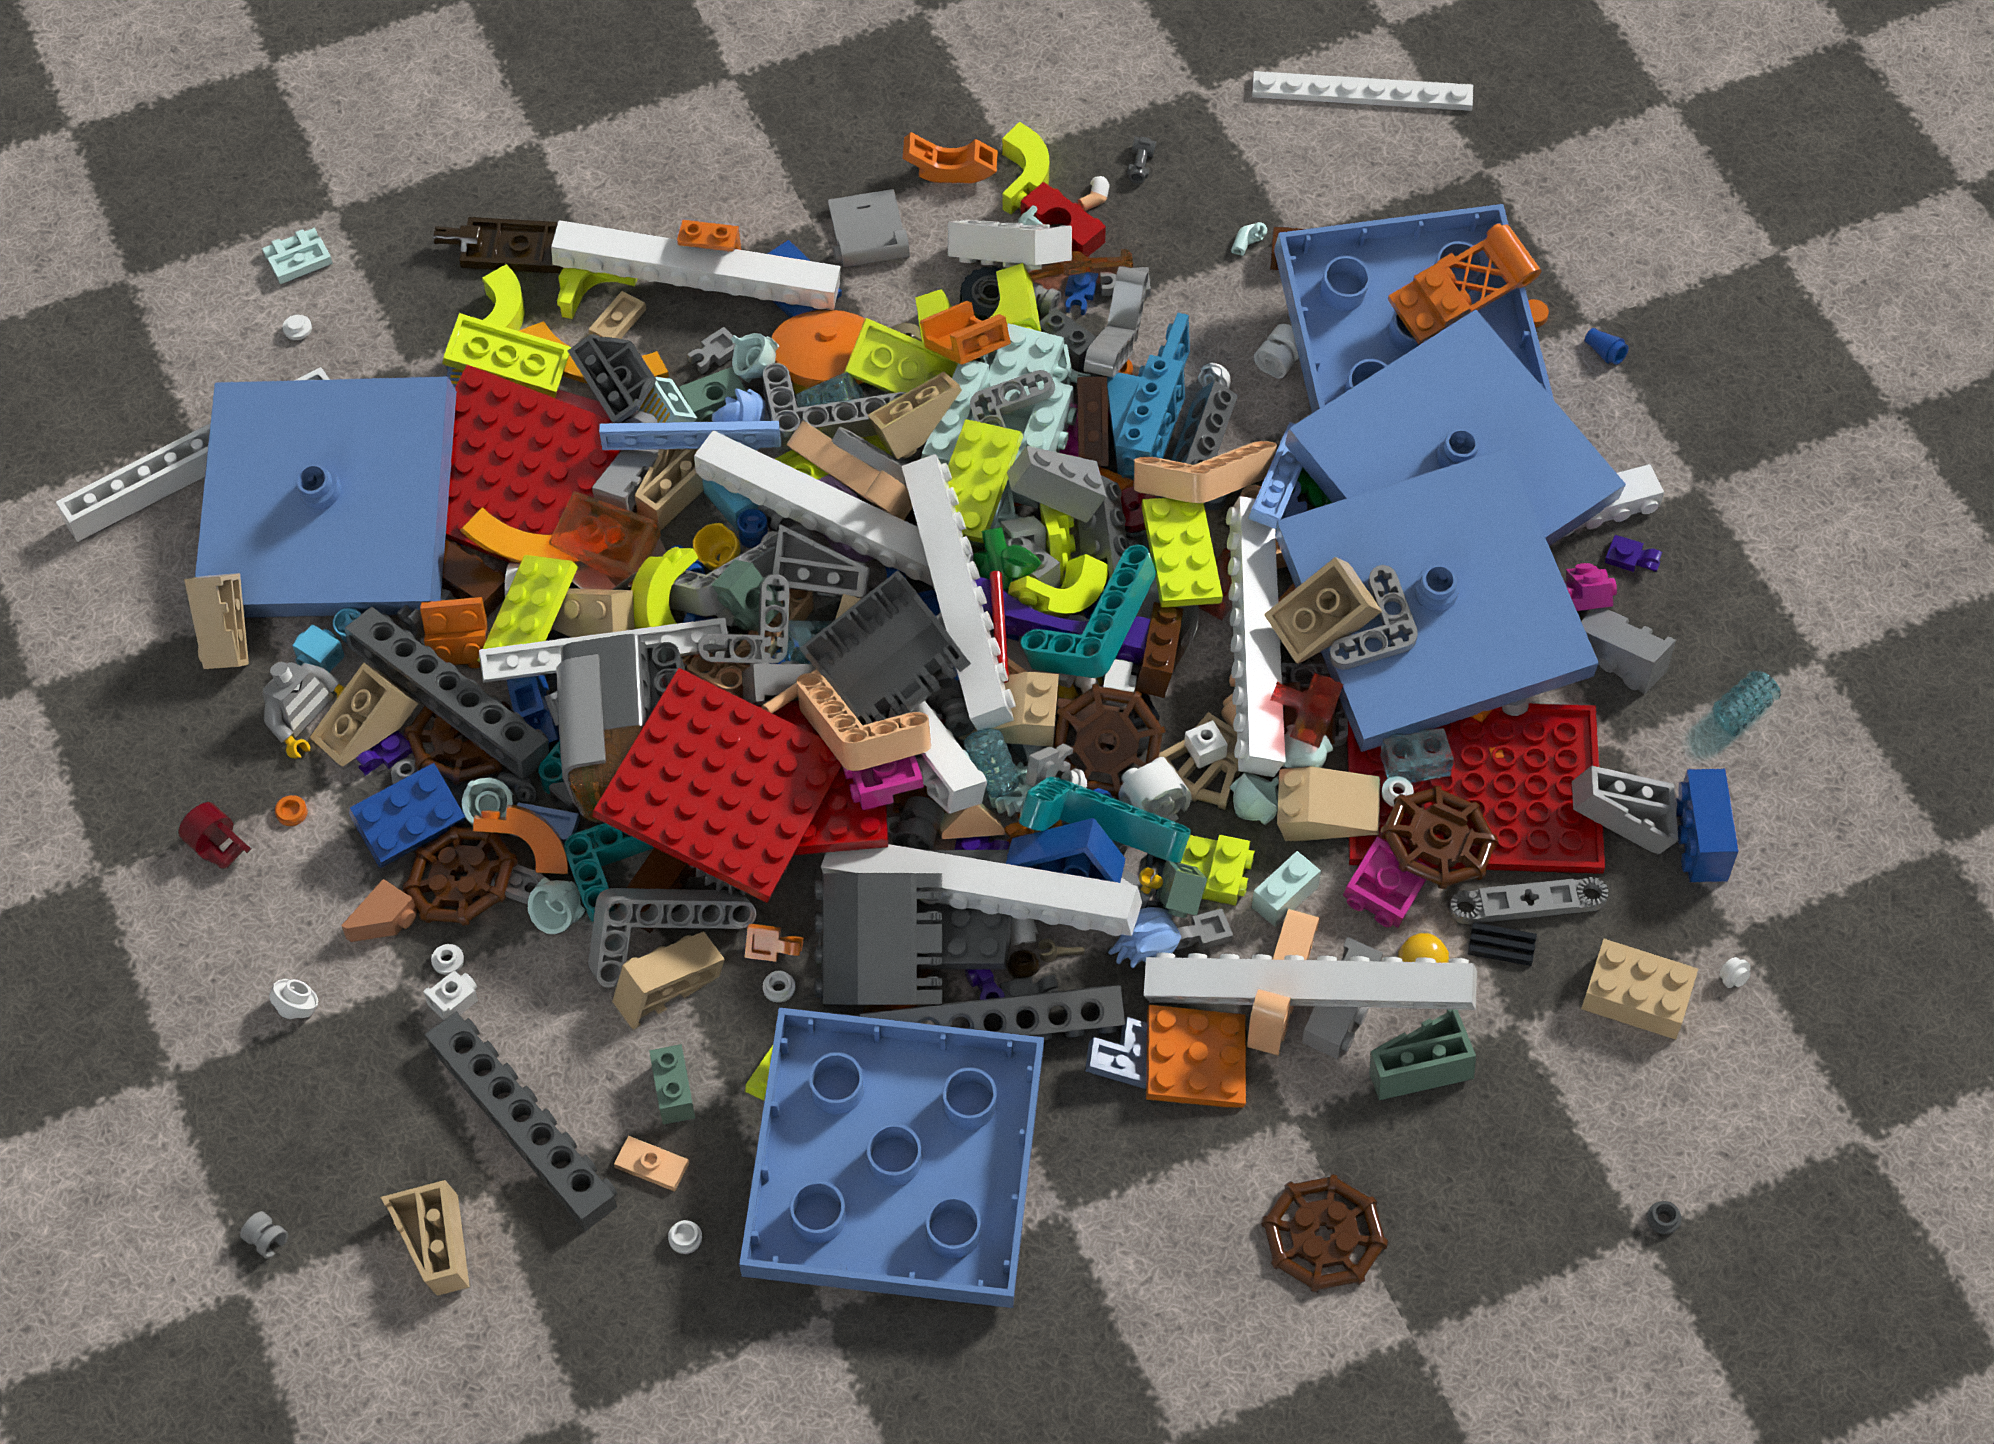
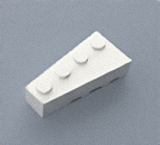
(1009, 243)
(947, 768)

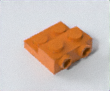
(1430, 302)
(455, 629)

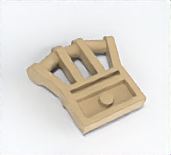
(1228, 765)

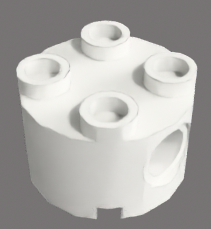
(1155, 789)

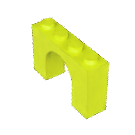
(1015, 303)

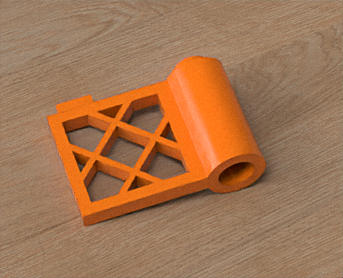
(1507, 256)

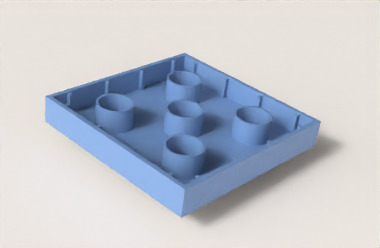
(1341, 283)
(1449, 405)
(329, 493)
(1477, 586)
(893, 1158)

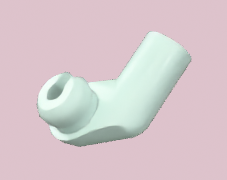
(1248, 235)

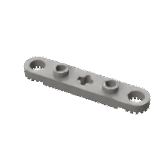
(1549, 899)

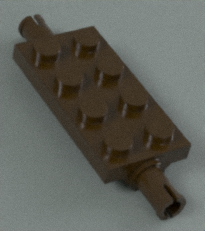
(498, 242)

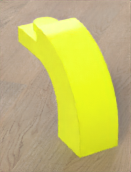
(1031, 154)
(577, 282)
(507, 296)
(653, 586)
(1080, 589)

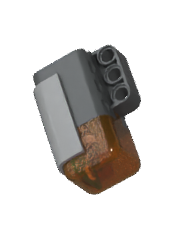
(603, 704)

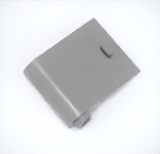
(868, 229)

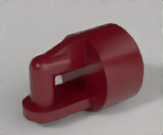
(206, 829)

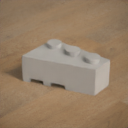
(624, 477)
(1058, 481)
(816, 567)
(1628, 650)
(766, 680)
(1629, 806)
(1331, 1027)

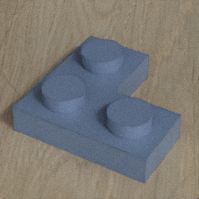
(1122, 1061)

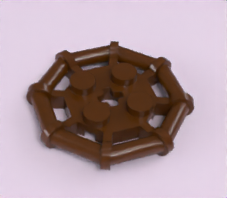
(1110, 723)
(446, 747)
(1432, 849)
(452, 862)
(1335, 1218)

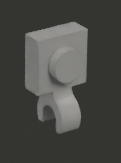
(1207, 929)

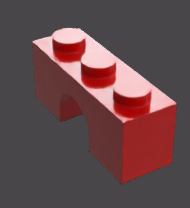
(1054, 208)

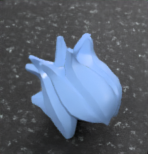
(747, 407)
(1151, 935)

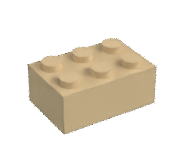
(1640, 989)

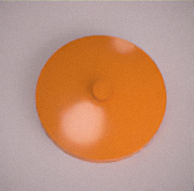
(817, 345)

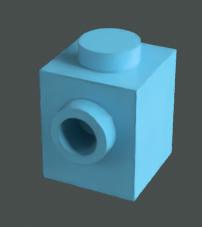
(318, 648)

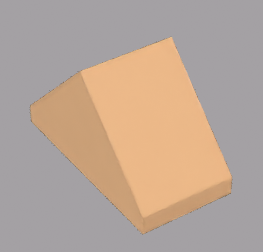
(971, 822)

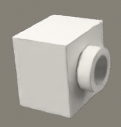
(1205, 744)

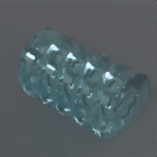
(1745, 702)
(991, 756)

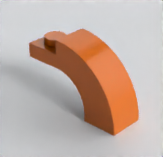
(950, 165)
(533, 829)

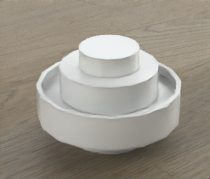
(293, 999)

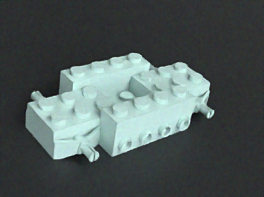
(1041, 424)

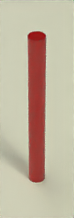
(998, 617)

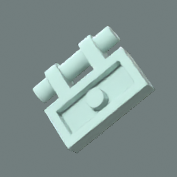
(297, 255)

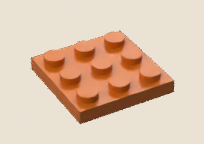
(1195, 1057)

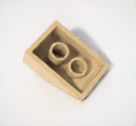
(912, 417)
(1322, 610)
(1034, 711)
(363, 715)
(1327, 804)

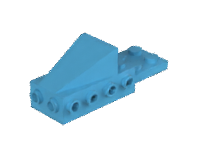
(1148, 405)

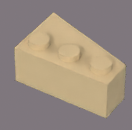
(668, 486)
(595, 612)
(218, 620)
(664, 974)
(433, 1234)

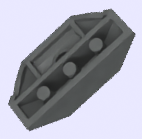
(614, 374)

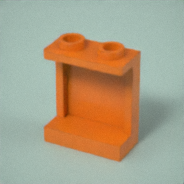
(709, 235)
(961, 335)

